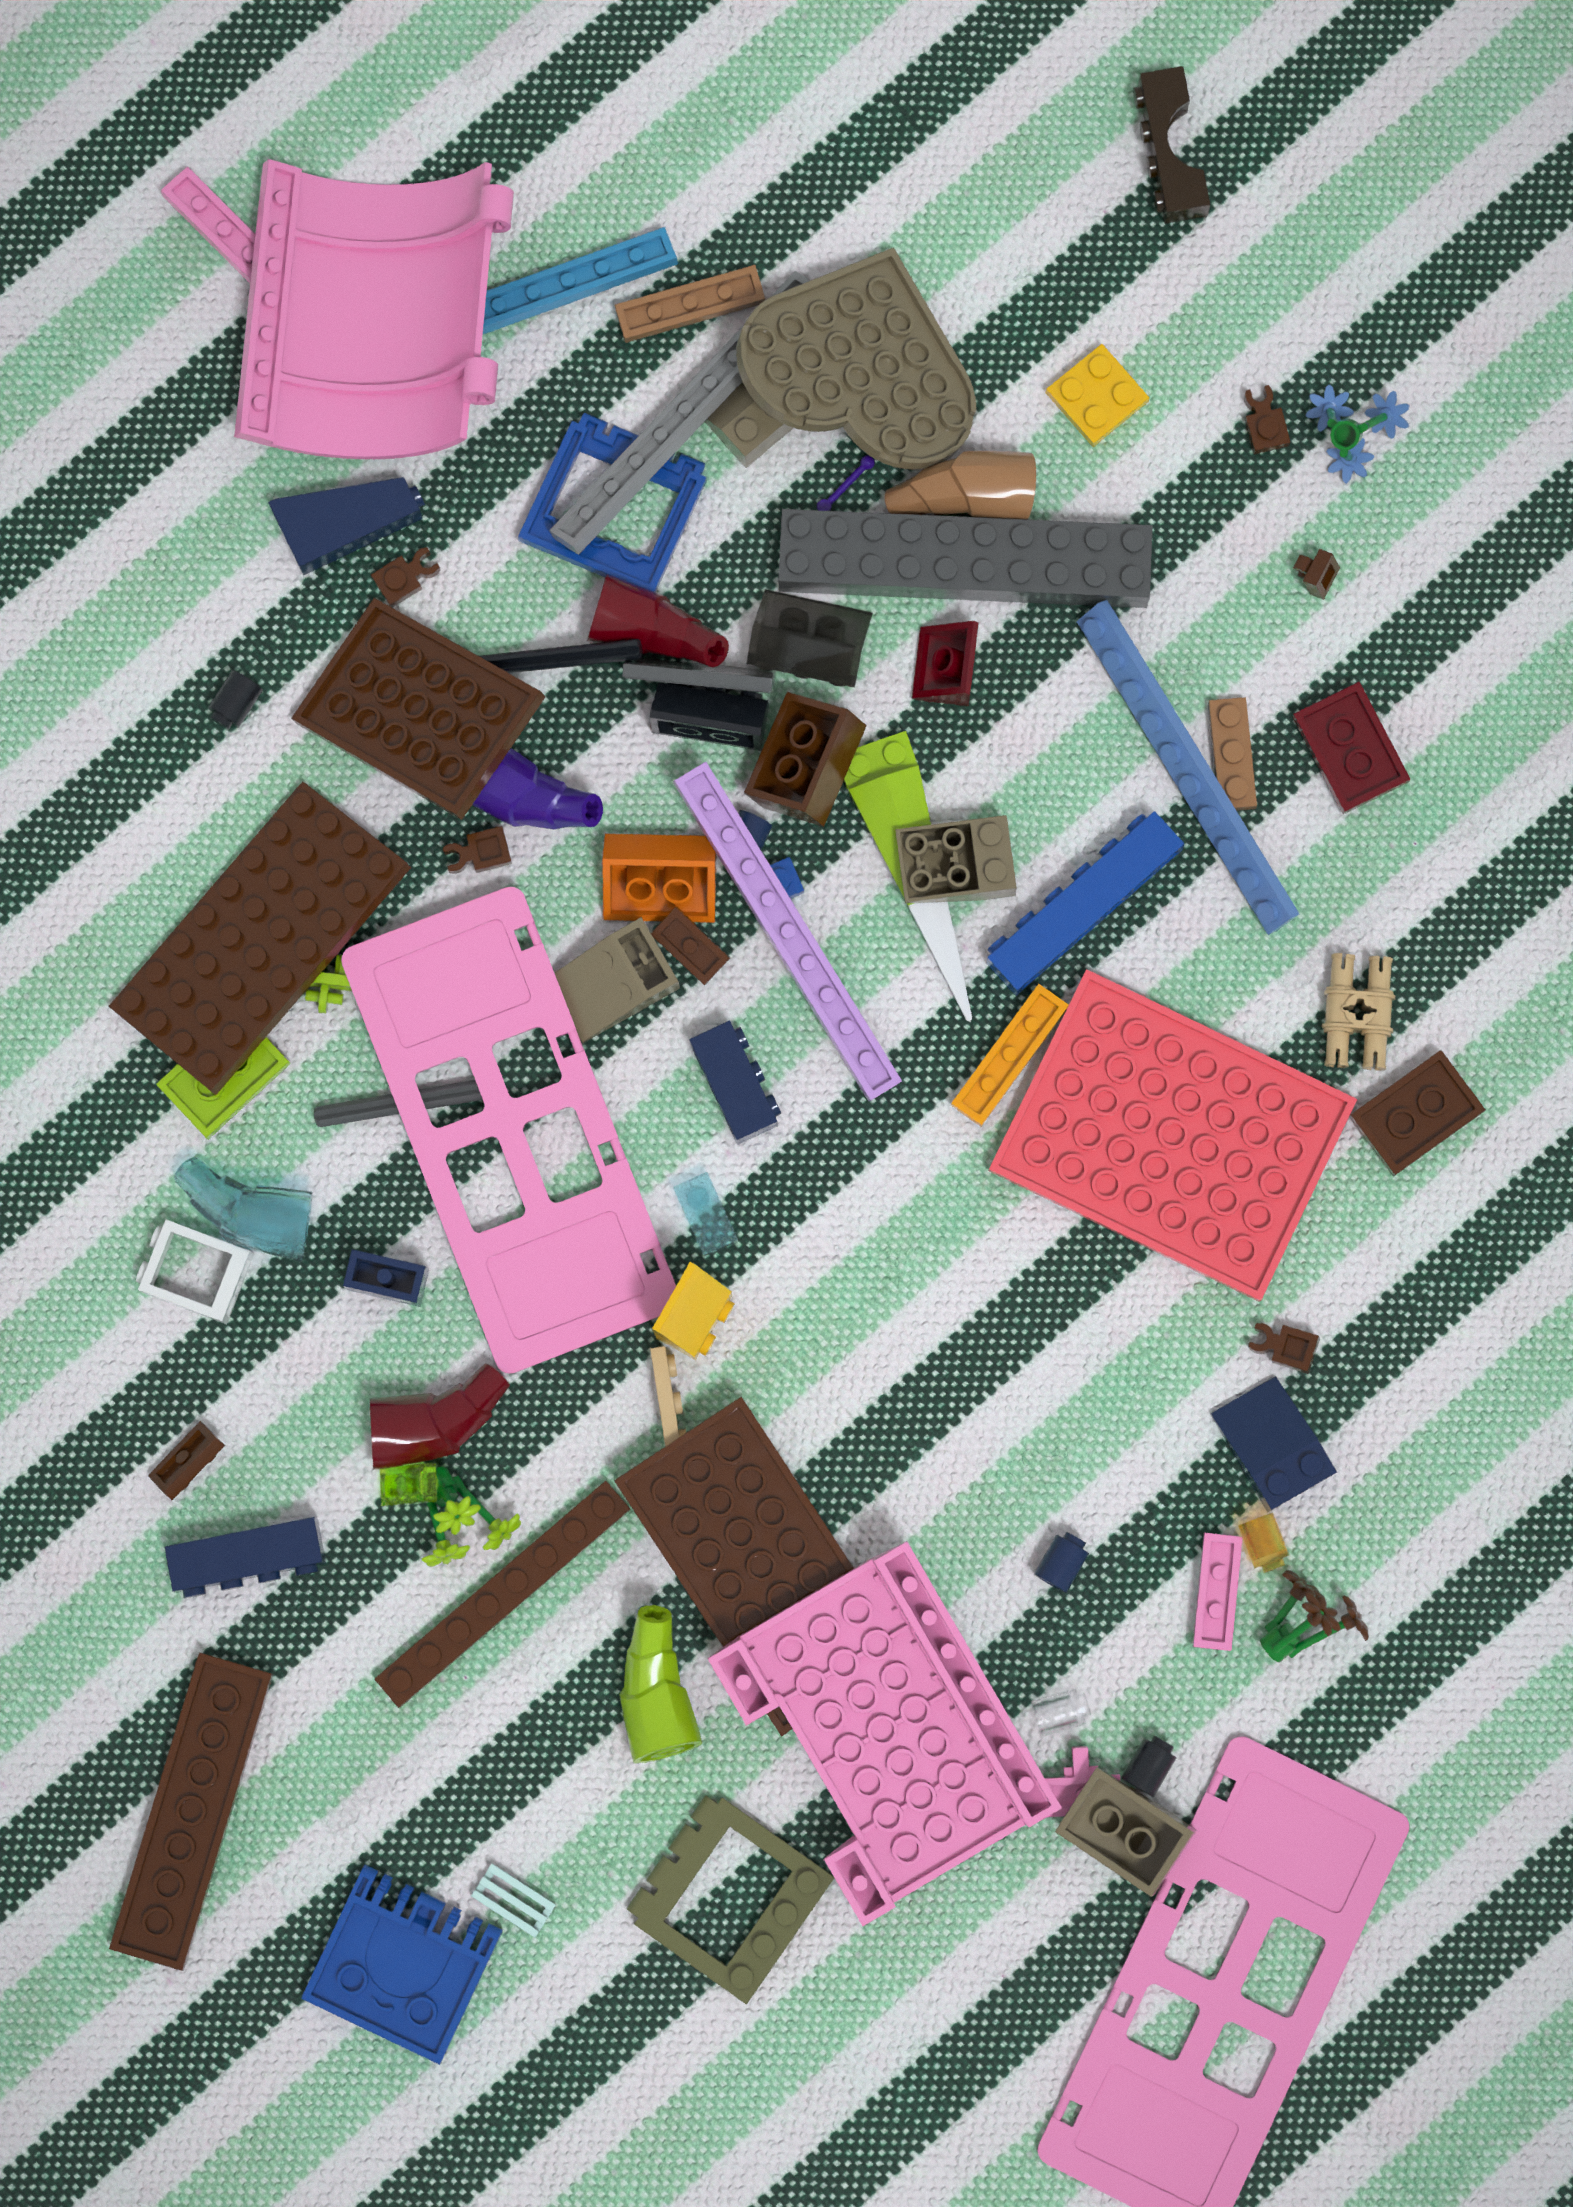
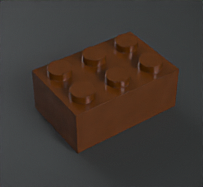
(805, 759)

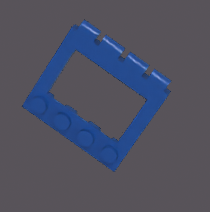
(603, 555)

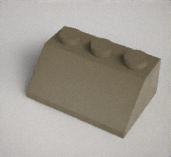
(745, 426)

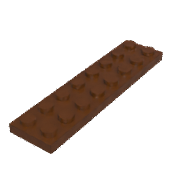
(191, 1811)

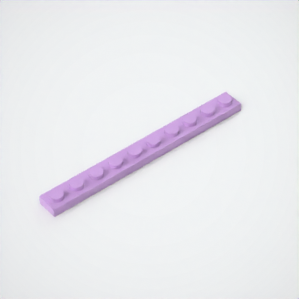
(787, 931)

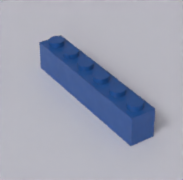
(1084, 903)

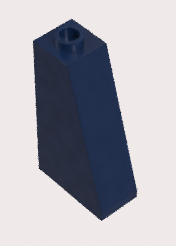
(344, 519)

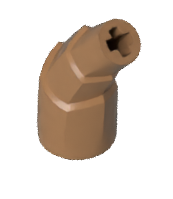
(973, 483)

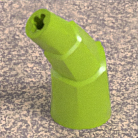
(652, 1700)

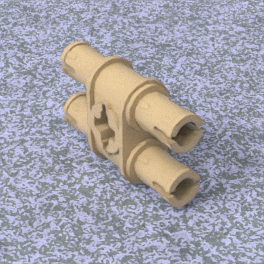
(1375, 1000)

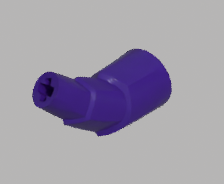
(531, 798)

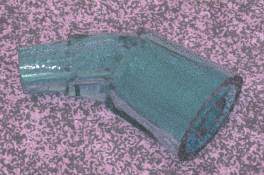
(251, 1218)

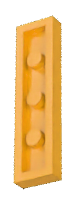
(1009, 1055)

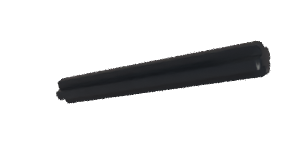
(567, 656)

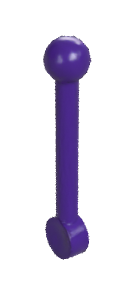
(867, 463)

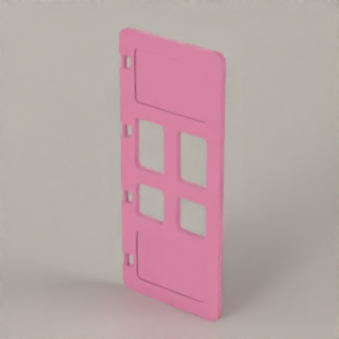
(454, 992)
(1295, 1852)

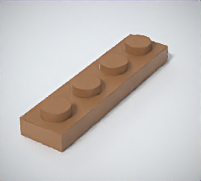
(690, 303)

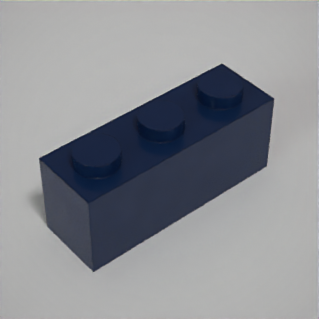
(735, 1081)

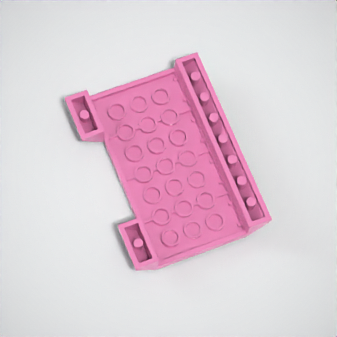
(891, 1725)

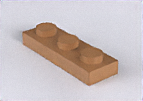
(1233, 751)

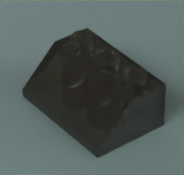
(809, 638)

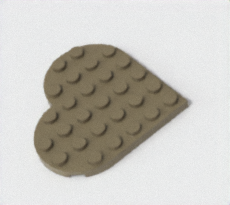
(862, 358)

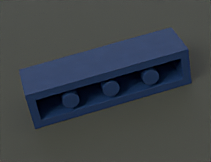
(245, 1555)

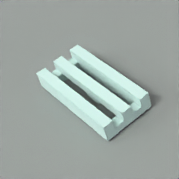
(487, 1883)

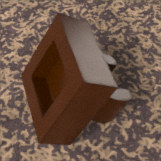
(1317, 573)

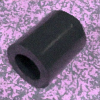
(234, 700)
(1150, 1765)

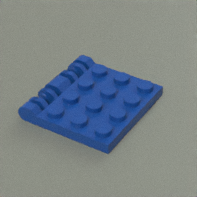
(399, 1972)

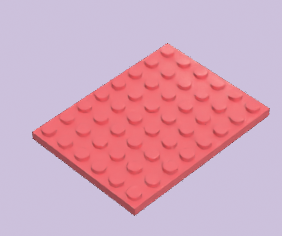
(1173, 1135)

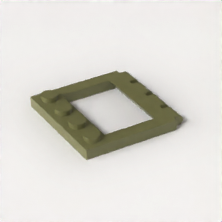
(772, 1930)

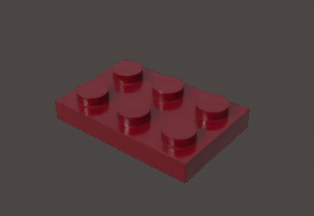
(1351, 748)

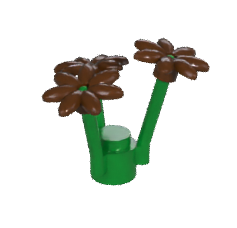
(1284, 1639)

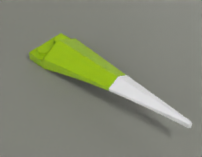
(891, 796)

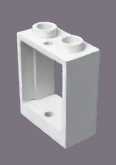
(230, 1284)

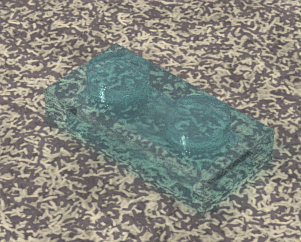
(705, 1214)

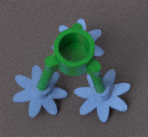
(1348, 433)

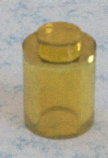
(1264, 1542)

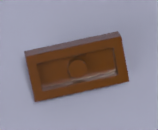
(690, 945)
(186, 1460)

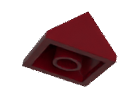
(945, 663)

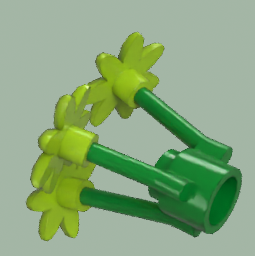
(459, 1513)

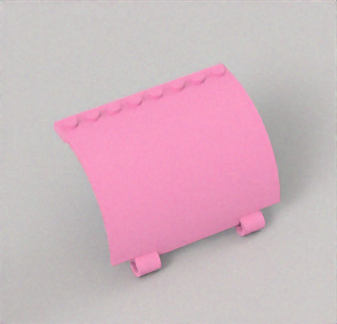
(368, 313)

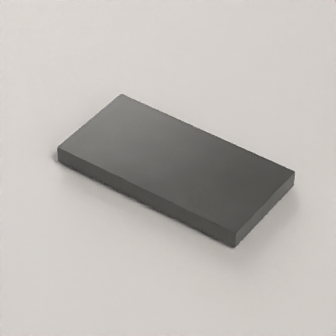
(699, 674)

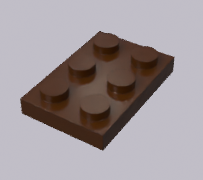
(1417, 1113)

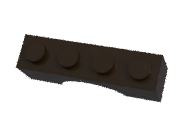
(1181, 188)

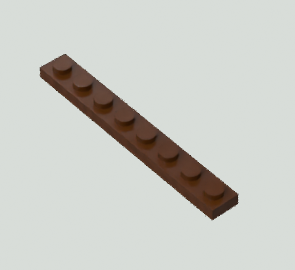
(502, 1594)

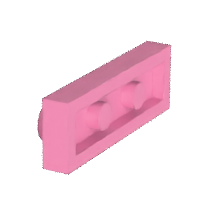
(1217, 1592)

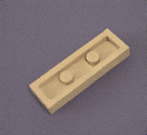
(669, 1402)

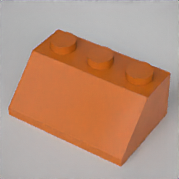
(657, 873)

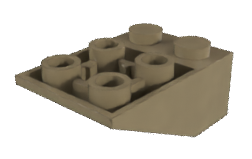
(957, 861)
(615, 980)

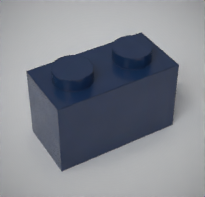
(386, 1278)

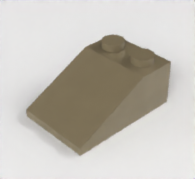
(1125, 1831)

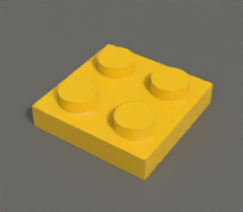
(1097, 395)

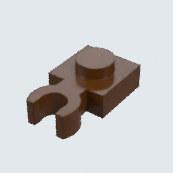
(1266, 426)
(400, 580)
(485, 850)
(1291, 1348)

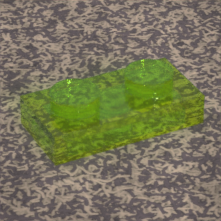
(408, 1484)

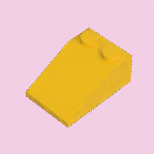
(693, 1312)

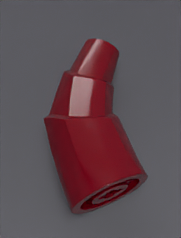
(664, 629)
(429, 1425)

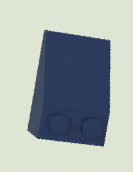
(1273, 1444)

